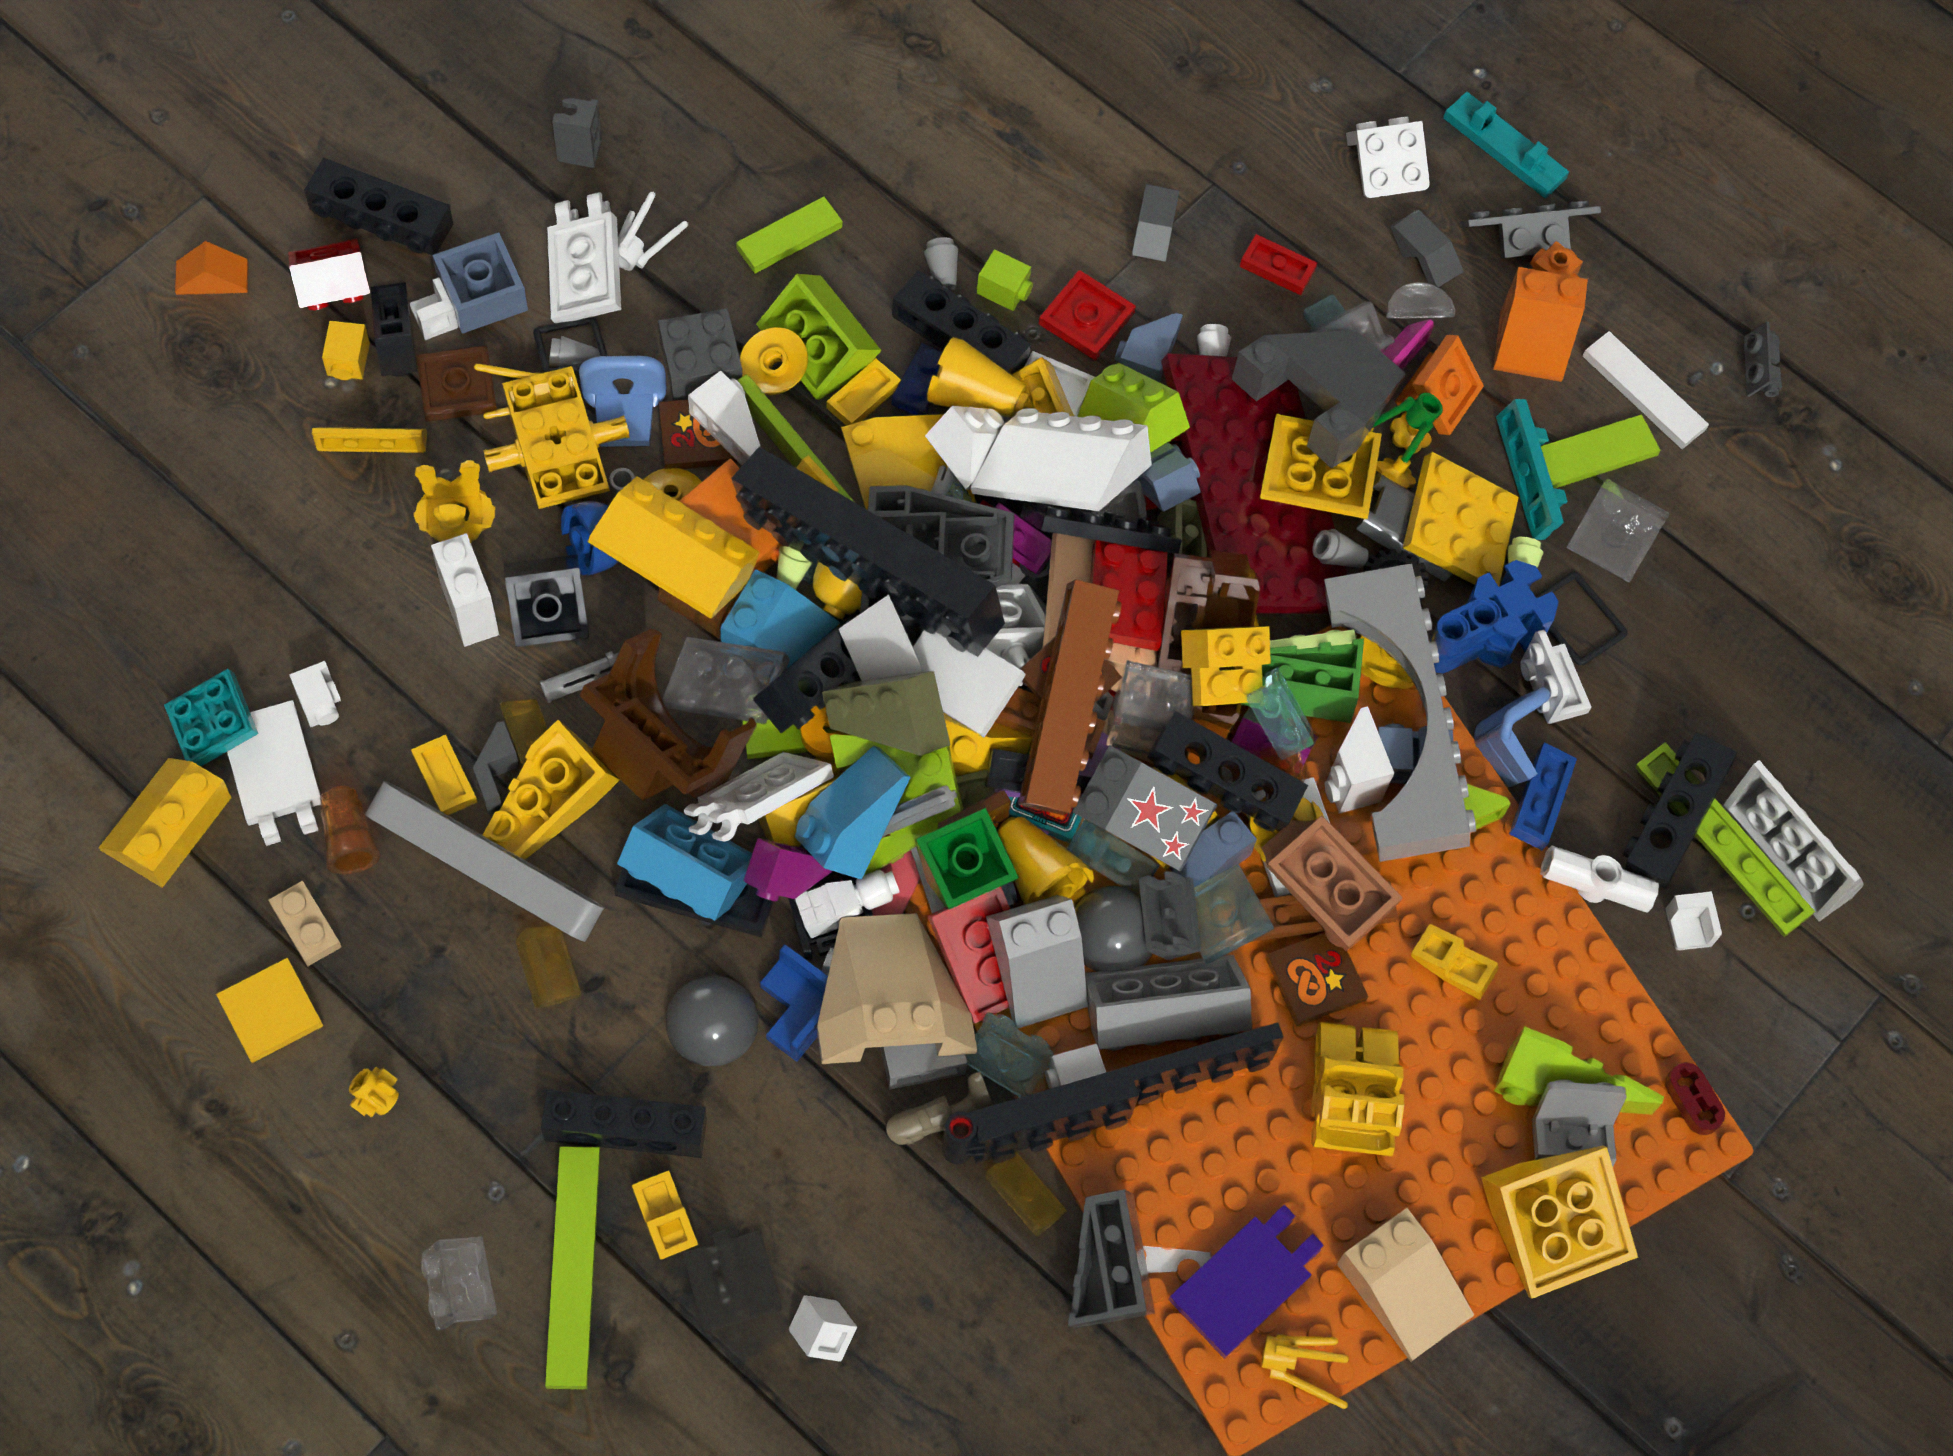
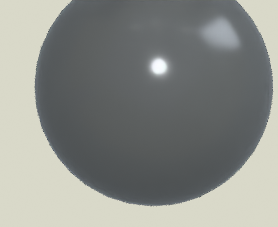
(1112, 929)
(712, 1020)

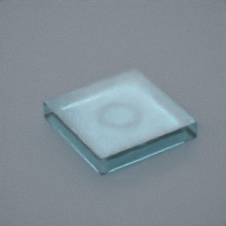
(1228, 914)

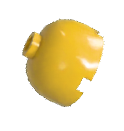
(838, 595)

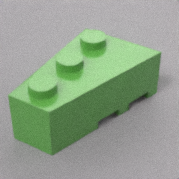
(1321, 677)

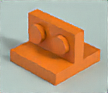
(1448, 377)

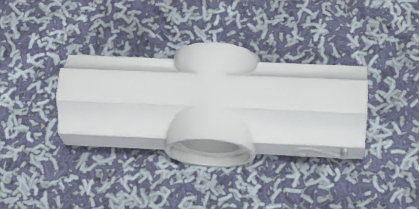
(1599, 879)

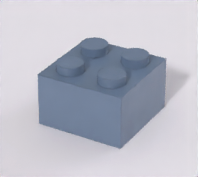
(481, 282)

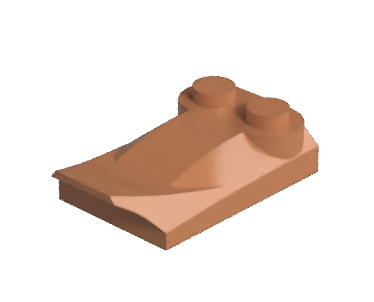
(1330, 880)

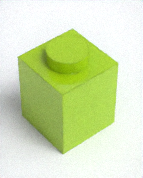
(1004, 280)

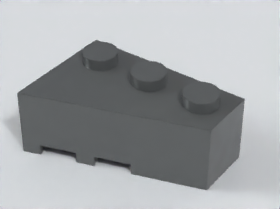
(1111, 1264)

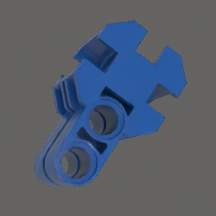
(1494, 620)

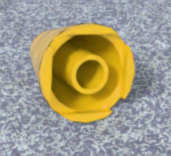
(975, 381)
(1042, 863)

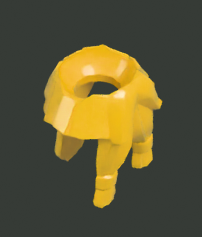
(437, 509)

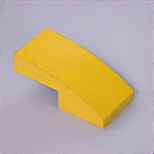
(1454, 963)
(664, 1215)

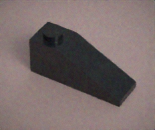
(393, 330)

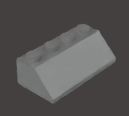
(1168, 1002)

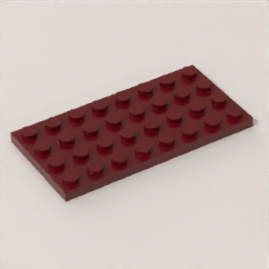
(1231, 449)

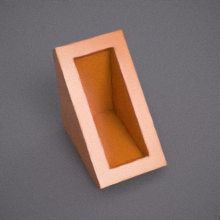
(211, 271)

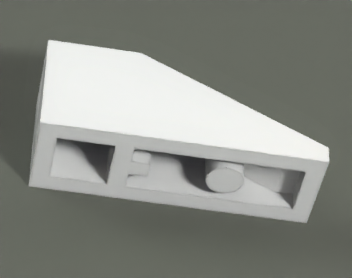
(725, 414)

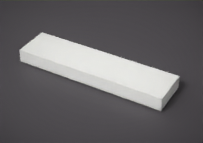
(1645, 390)

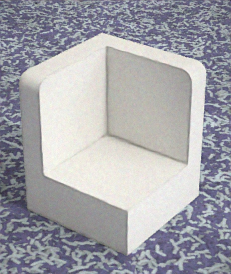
(435, 312)
(1693, 921)
(822, 1328)

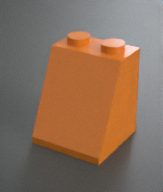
(1539, 323)
(717, 502)

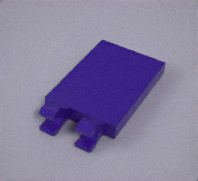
(1245, 1282)

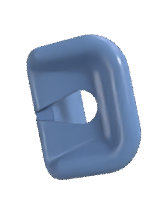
(637, 406)
(1499, 743)

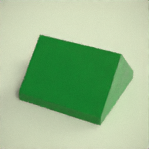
(965, 859)

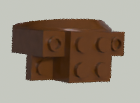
(1207, 595)
(642, 738)

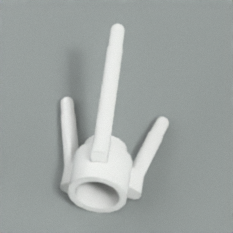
(631, 246)

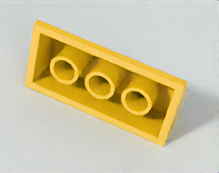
(674, 547)

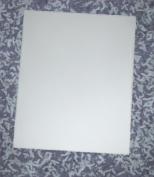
(879, 643)

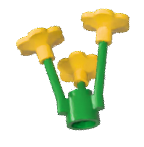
(1409, 432)

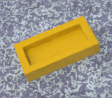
(863, 393)
(444, 775)

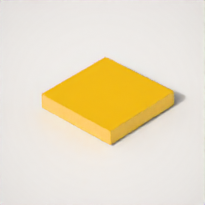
(269, 1010)

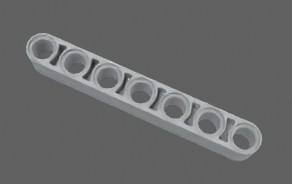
(484, 861)

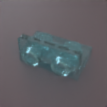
(1281, 716)
(1010, 1055)

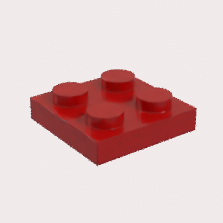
(1087, 315)

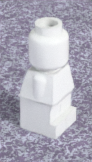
(826, 905)

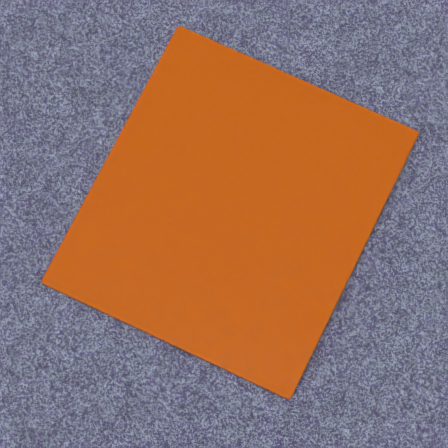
(1244, 1144)

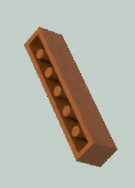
(1069, 697)

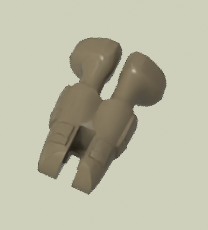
(931, 1117)

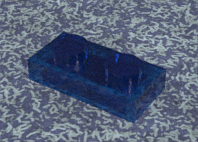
(914, 386)

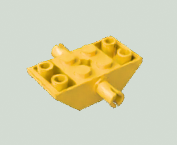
(555, 438)

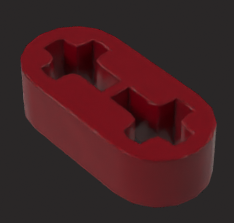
(1694, 1099)

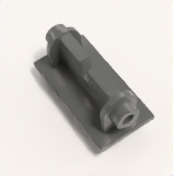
(1761, 350)

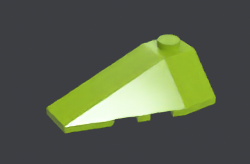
(1541, 1059)

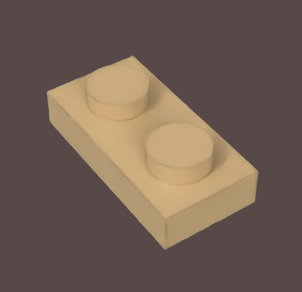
(305, 923)

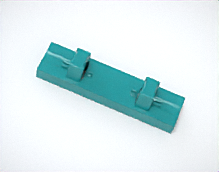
(1506, 144)
(1529, 469)

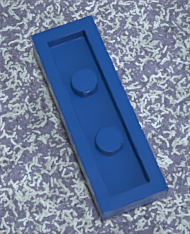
(1543, 796)

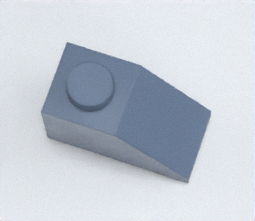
(1149, 345)
(1218, 849)

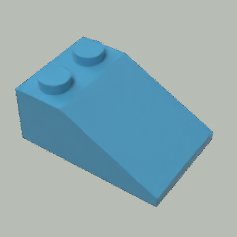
(775, 618)
(853, 813)

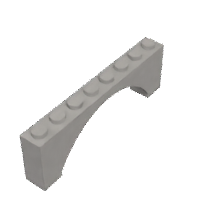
(1430, 807)

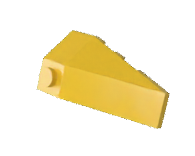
(550, 792)

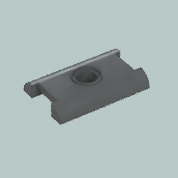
(1390, 521)

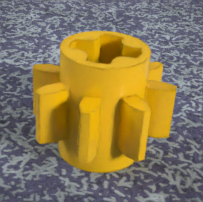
(373, 1092)

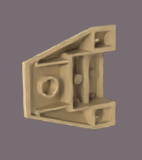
(889, 991)

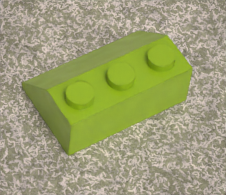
(832, 335)
(1129, 395)

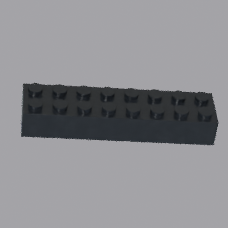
(869, 552)

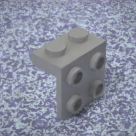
(1576, 1118)

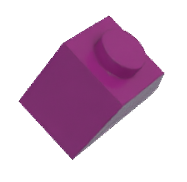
(782, 870)

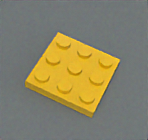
(1460, 520)

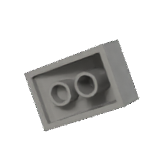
(1040, 959)

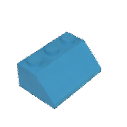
(685, 864)

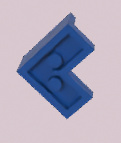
(801, 990)

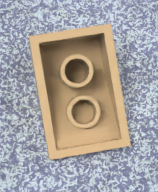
(1406, 1284)

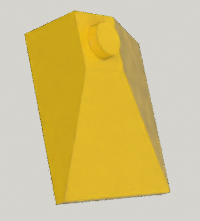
(893, 453)
(1303, 479)
(1560, 1218)

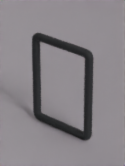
(564, 325)
(1603, 607)

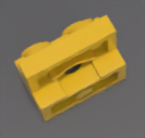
(1225, 647)

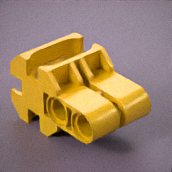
(1357, 1089)

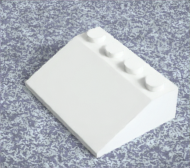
(1063, 459)
(1792, 841)

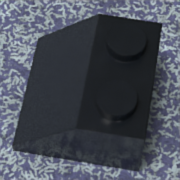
(546, 600)

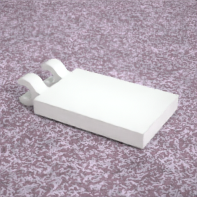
(583, 262)
(276, 772)
(757, 793)

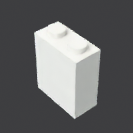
(465, 589)

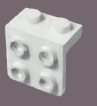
(1391, 157)
(1554, 670)

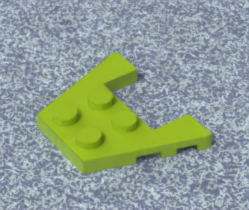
(926, 774)

